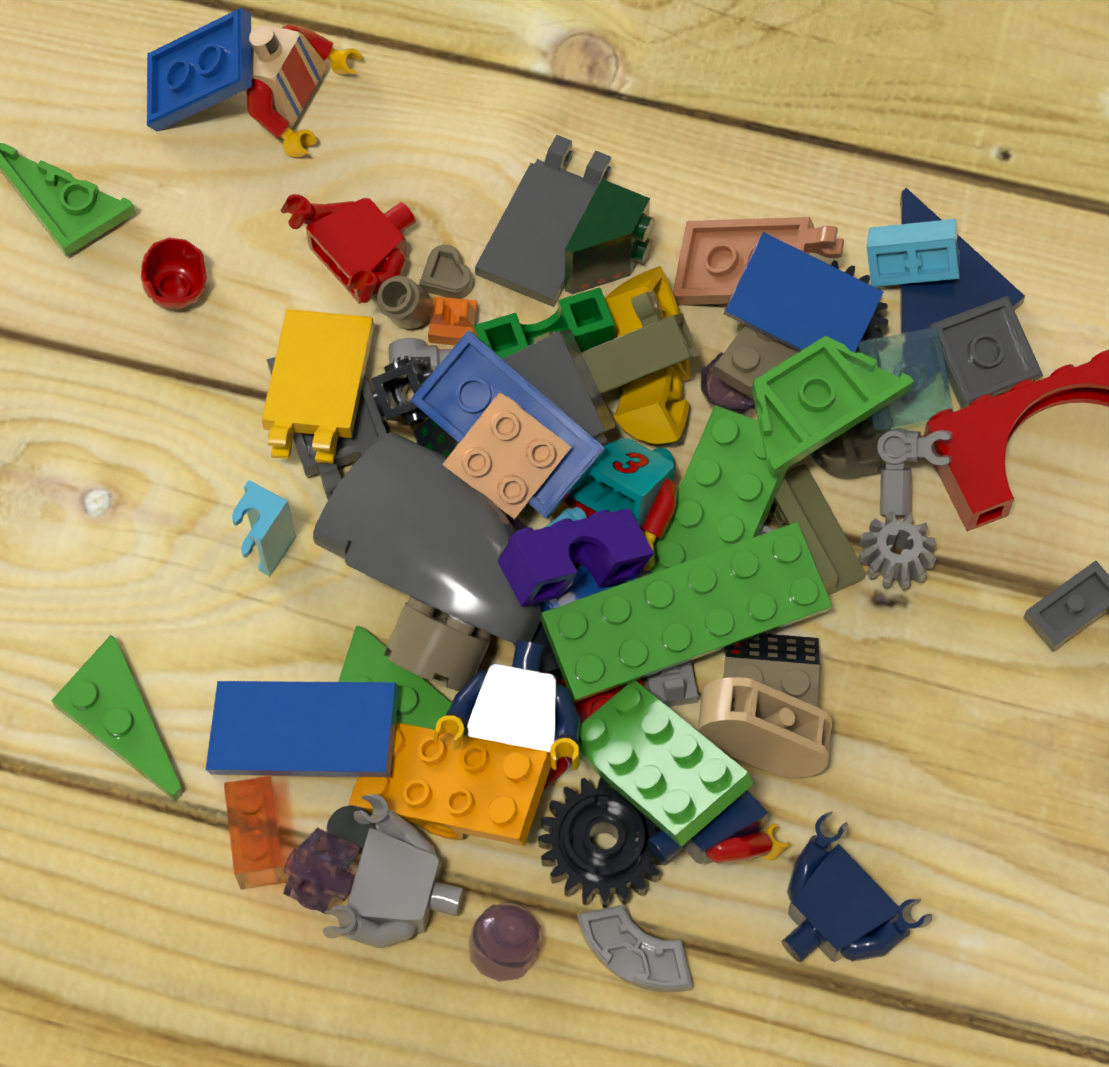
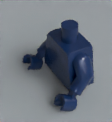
(842, 905)

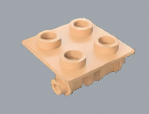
(507, 455)

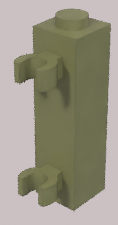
(640, 352)

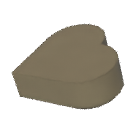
(446, 274)

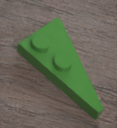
(66, 207)
(418, 701)
(111, 709)

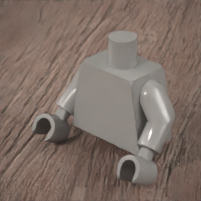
(393, 883)

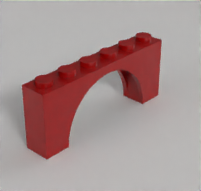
(982, 430)

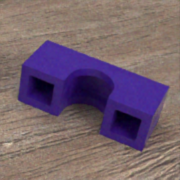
(541, 559)

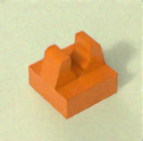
(451, 319)

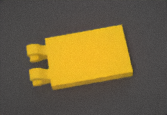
(316, 380)

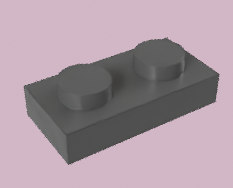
(1071, 606)

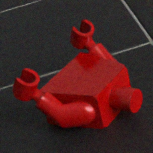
(354, 240)

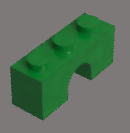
(582, 313)

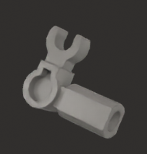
(897, 449)

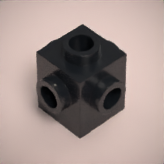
(392, 388)

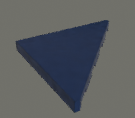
(936, 300)

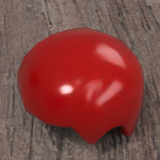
(173, 273)

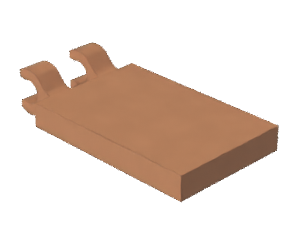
(719, 250)

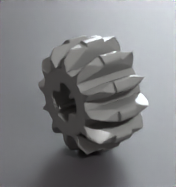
(915, 553)

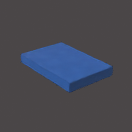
(199, 69)
(800, 298)

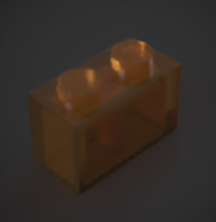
(255, 832)

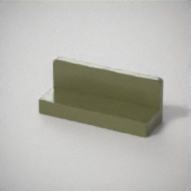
(803, 502)

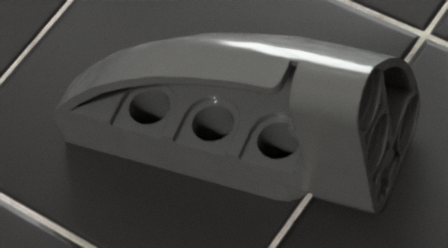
(426, 536)

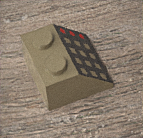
(779, 662)

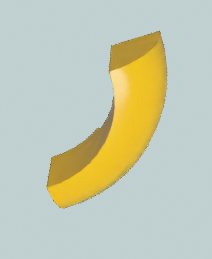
(654, 405)

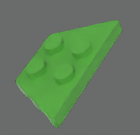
(818, 399)

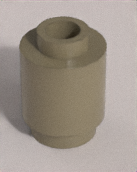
(404, 302)

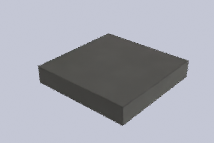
(986, 351)

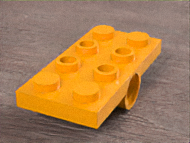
(473, 791)

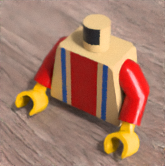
(284, 75)

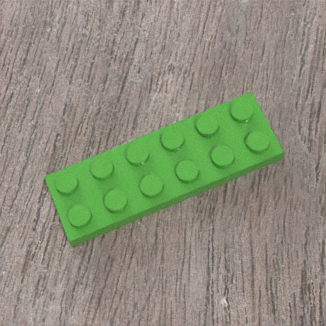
(685, 612)

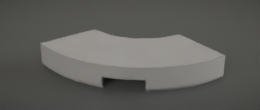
(632, 953)

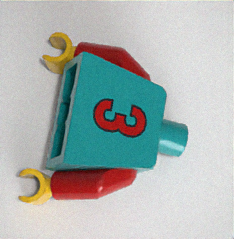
(631, 479)

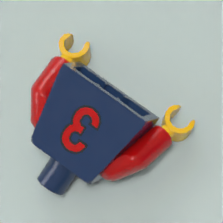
(728, 837)

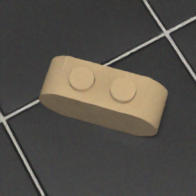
(765, 727)

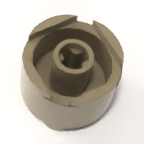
(436, 644)

